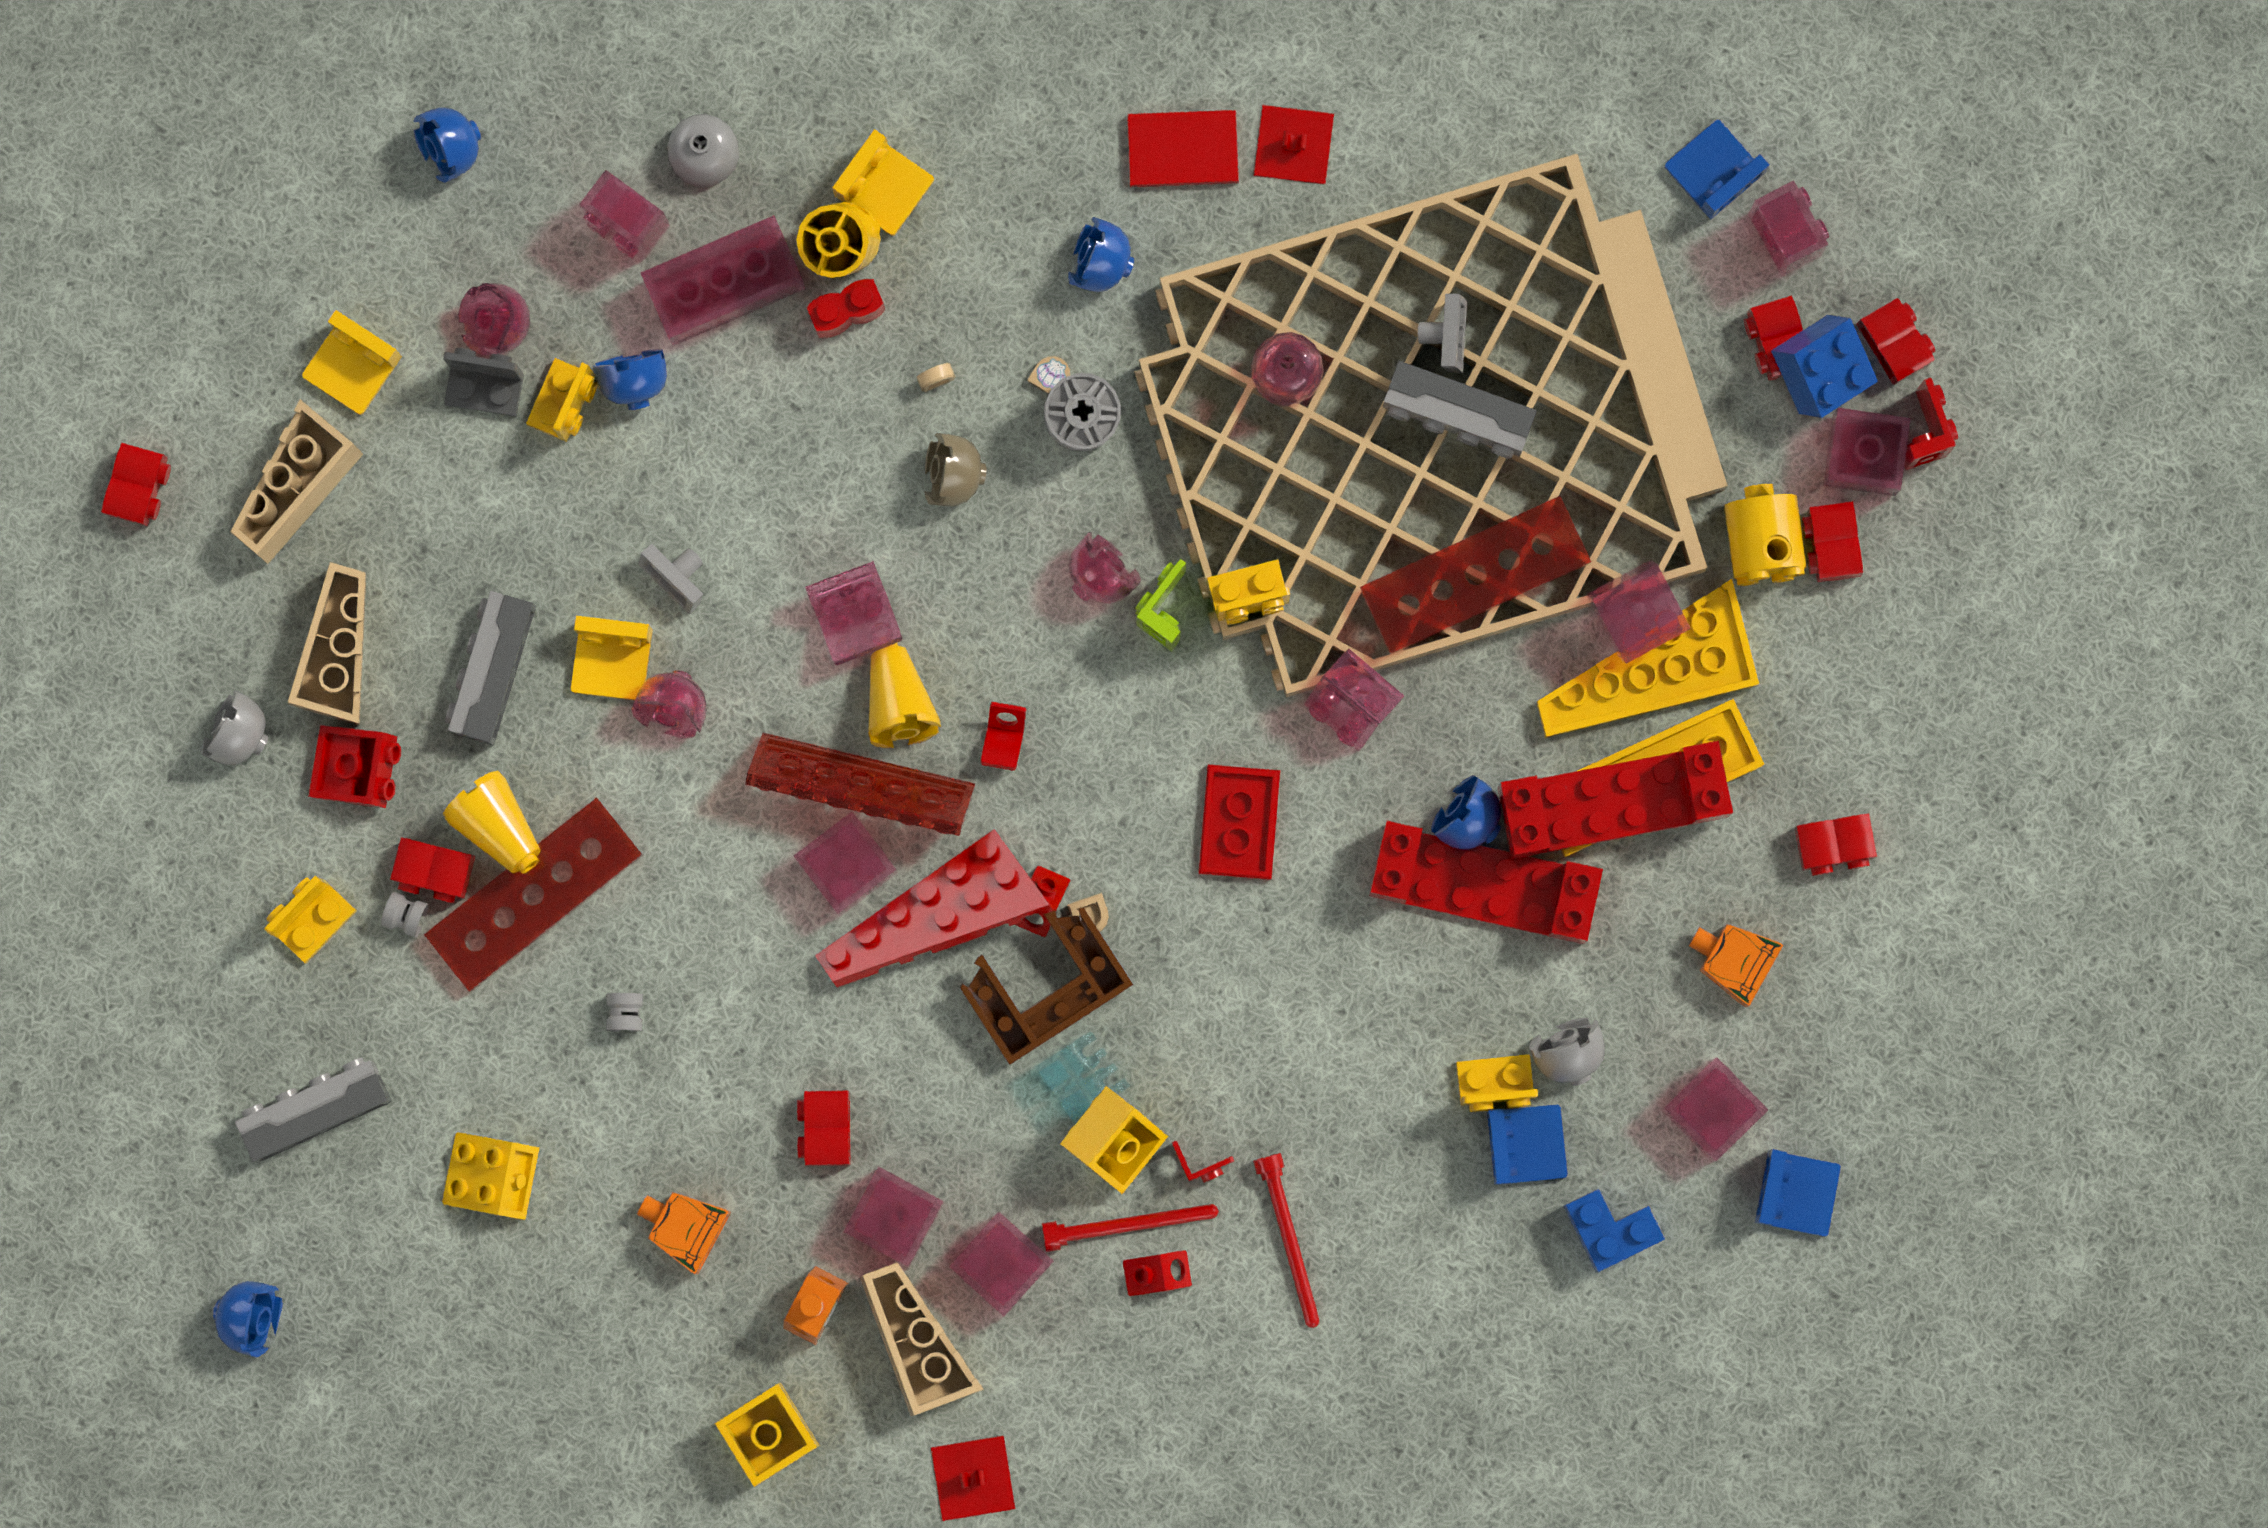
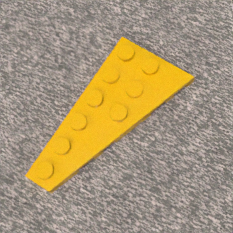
(1691, 667)

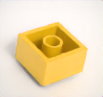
(1114, 1139)
(767, 1434)

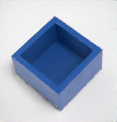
(1824, 366)

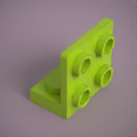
(1162, 625)

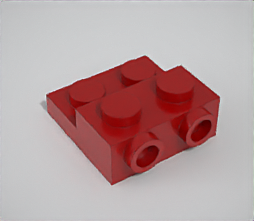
(354, 766)

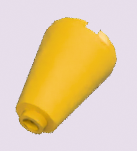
(898, 700)
(495, 823)

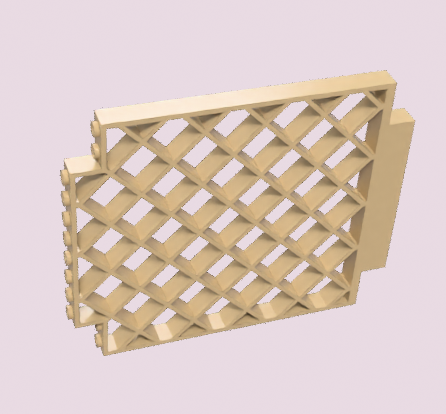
(1650, 355)

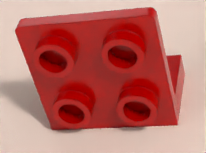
(1942, 433)

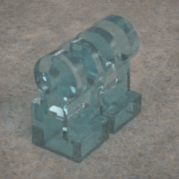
(1064, 1073)

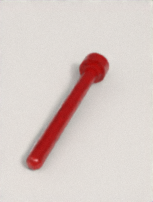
(1270, 1170)
(1058, 1235)

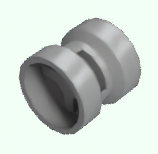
(404, 914)
(624, 1003)

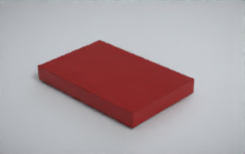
(1183, 148)
(1239, 822)

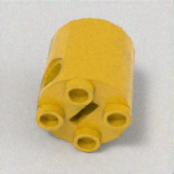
(838, 239)
(1765, 536)

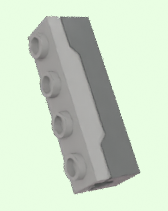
(1458, 409)
(491, 667)
(313, 1110)

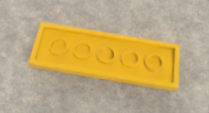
(1719, 724)

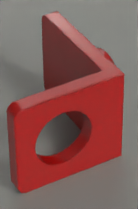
(1003, 737)
(1053, 889)
(1208, 1173)
(1154, 1273)

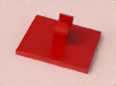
(1294, 144)
(973, 1478)

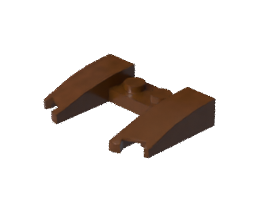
(1024, 1031)

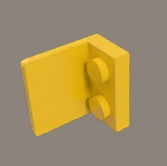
(883, 183)
(351, 364)
(562, 399)
(1248, 591)
(610, 657)
(309, 917)
(1496, 1081)
(490, 1175)

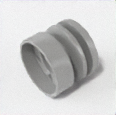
(1068, 429)

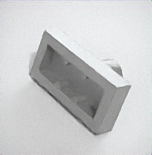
(1448, 333)
(674, 576)

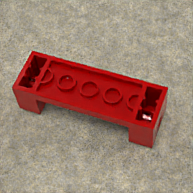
(1615, 801)
(1486, 884)

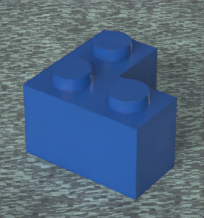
(1611, 1240)

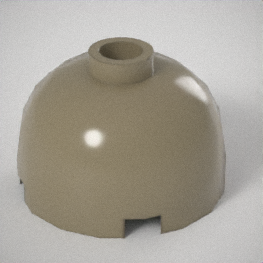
(955, 466)

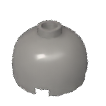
(707, 165)
(236, 731)
(1570, 1053)

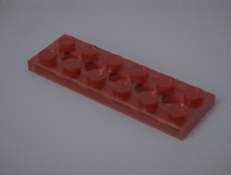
(1481, 550)
(873, 798)
(533, 920)

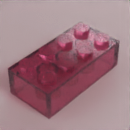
(723, 280)

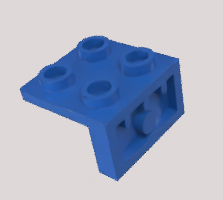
(1715, 169)
(1527, 1144)
(1797, 1193)

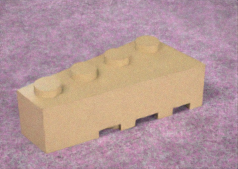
(294, 482)
(331, 660)
(919, 1350)

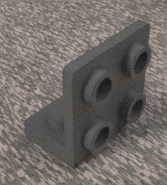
(483, 383)

